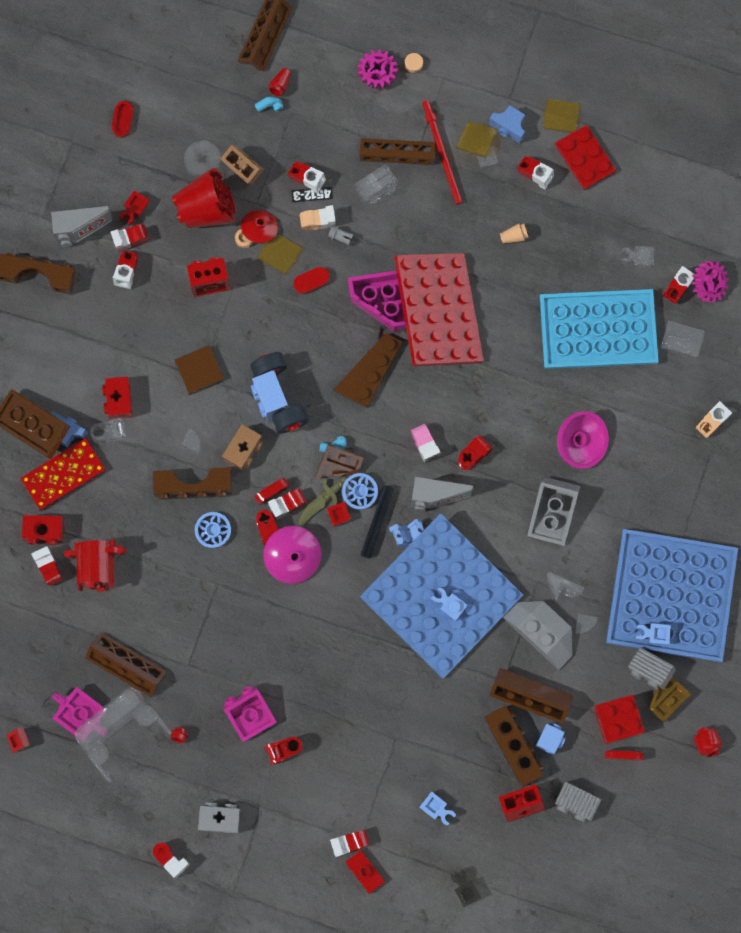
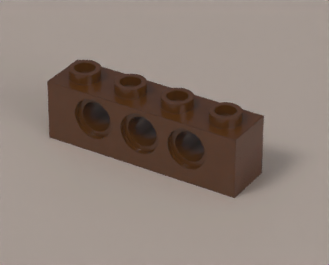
(523, 775)

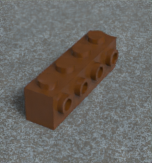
(531, 695)

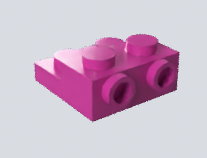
(248, 713)

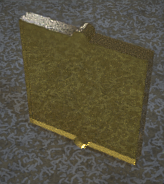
(561, 116)
(476, 139)
(280, 253)

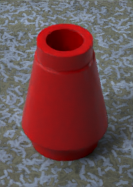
(279, 83)

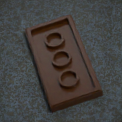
(32, 424)

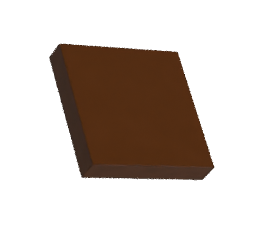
(199, 369)

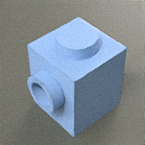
(551, 738)

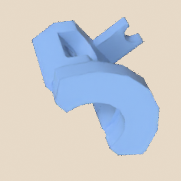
(406, 533)

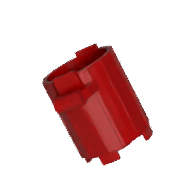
(95, 563)

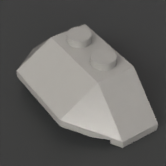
(543, 630)

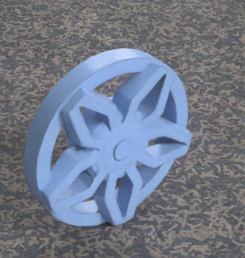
(359, 491)
(213, 530)

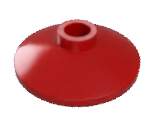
(259, 233)

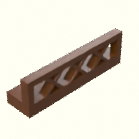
(268, 33)
(397, 155)
(123, 667)

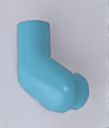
(273, 102)
(340, 442)

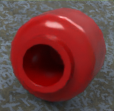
(708, 742)

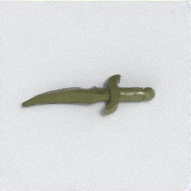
(320, 502)

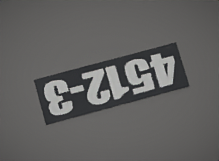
(308, 195)

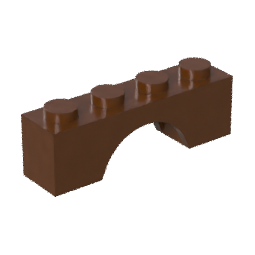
(14, 268)
(216, 483)

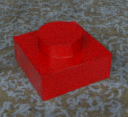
(338, 514)
(18, 740)

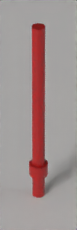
(431, 119)

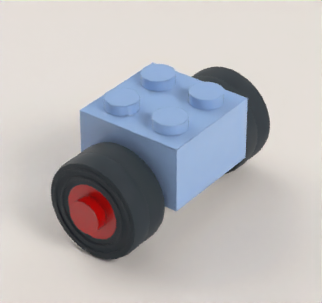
(271, 398)

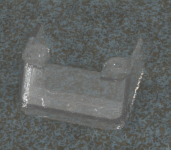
(109, 720)

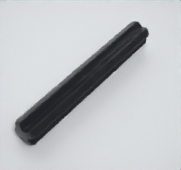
(377, 521)

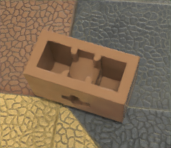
(242, 164)
(233, 453)

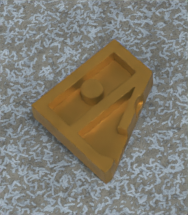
(667, 701)

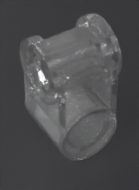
(110, 429)

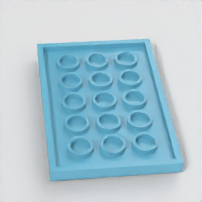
(598, 329)

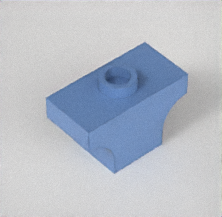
(509, 123)
(75, 431)

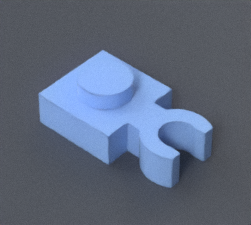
(450, 605)
(657, 634)
(435, 806)

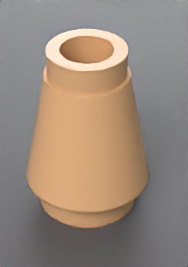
(514, 234)

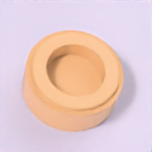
(413, 62)
(241, 240)

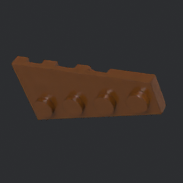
(369, 372)

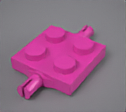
(75, 709)

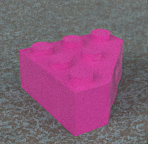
(379, 297)

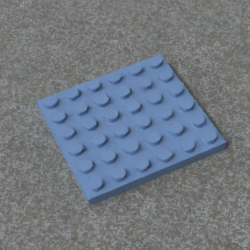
(446, 561)
(672, 585)

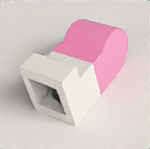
(425, 443)

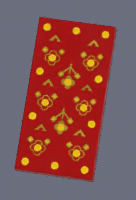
(62, 474)

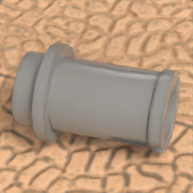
(339, 235)

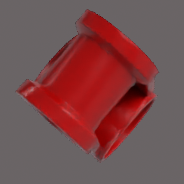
(476, 451)
(268, 529)
(282, 750)

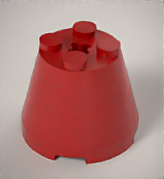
(205, 201)

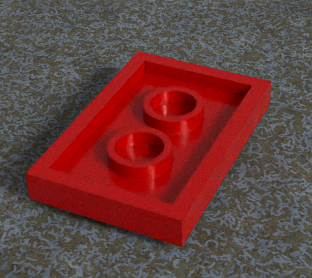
(585, 157)

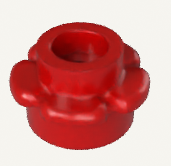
(179, 735)

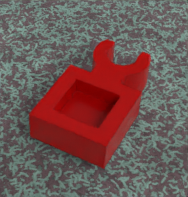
(136, 205)

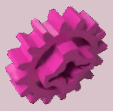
(377, 77)
(710, 281)

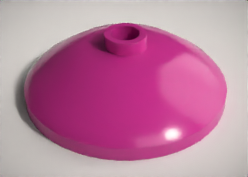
(590, 443)
(280, 548)

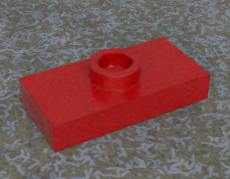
(364, 871)

